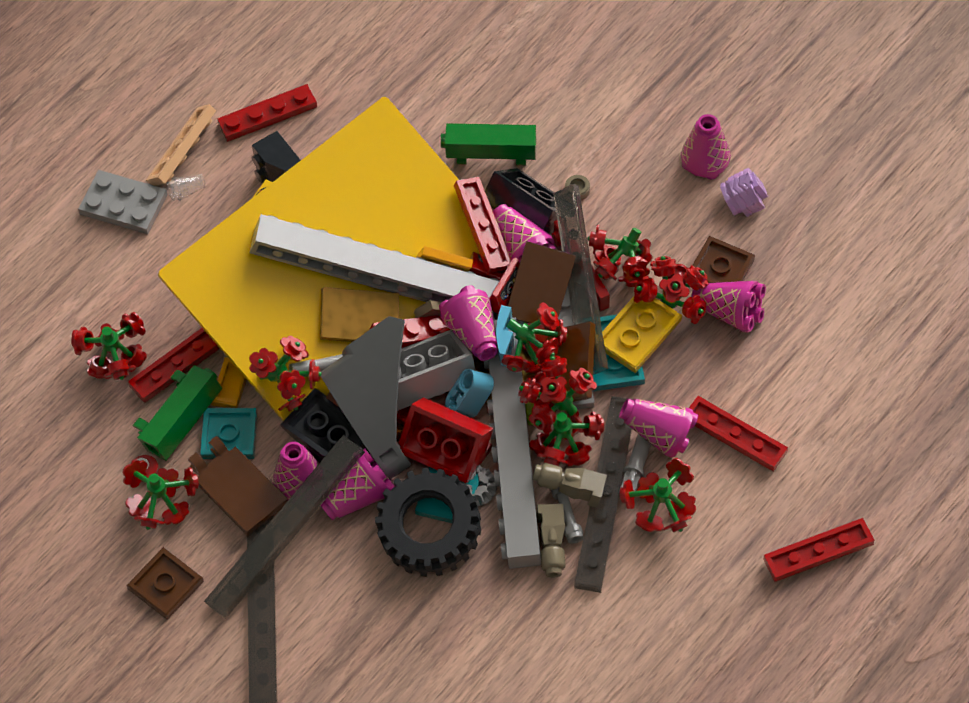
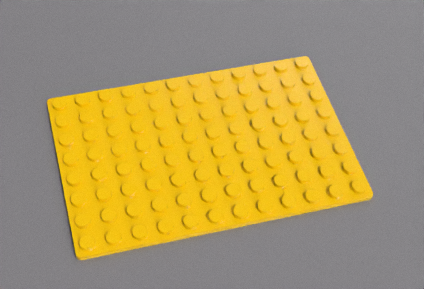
(364, 184)

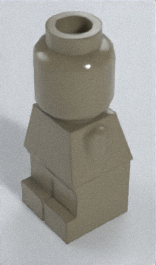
(574, 482)
(551, 536)

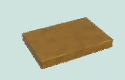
(350, 312)

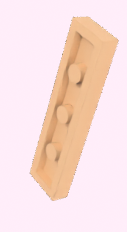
(186, 139)

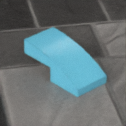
(504, 337)

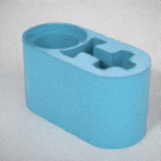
(470, 392)

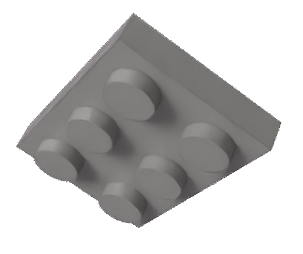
(123, 201)

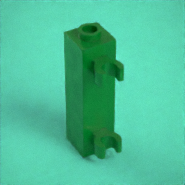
(489, 142)
(179, 412)

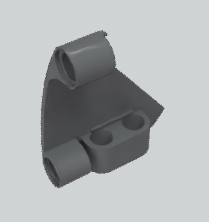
(367, 391)

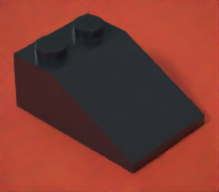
(272, 157)
(319, 425)

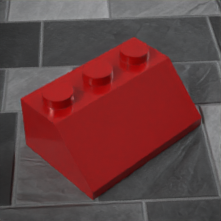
(444, 439)

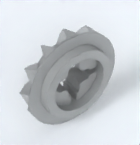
(487, 490)

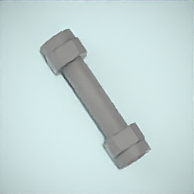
(572, 531)

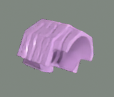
(744, 193)

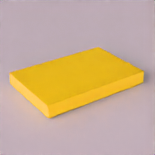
(639, 332)

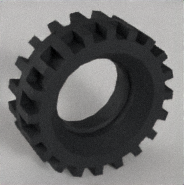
(441, 553)

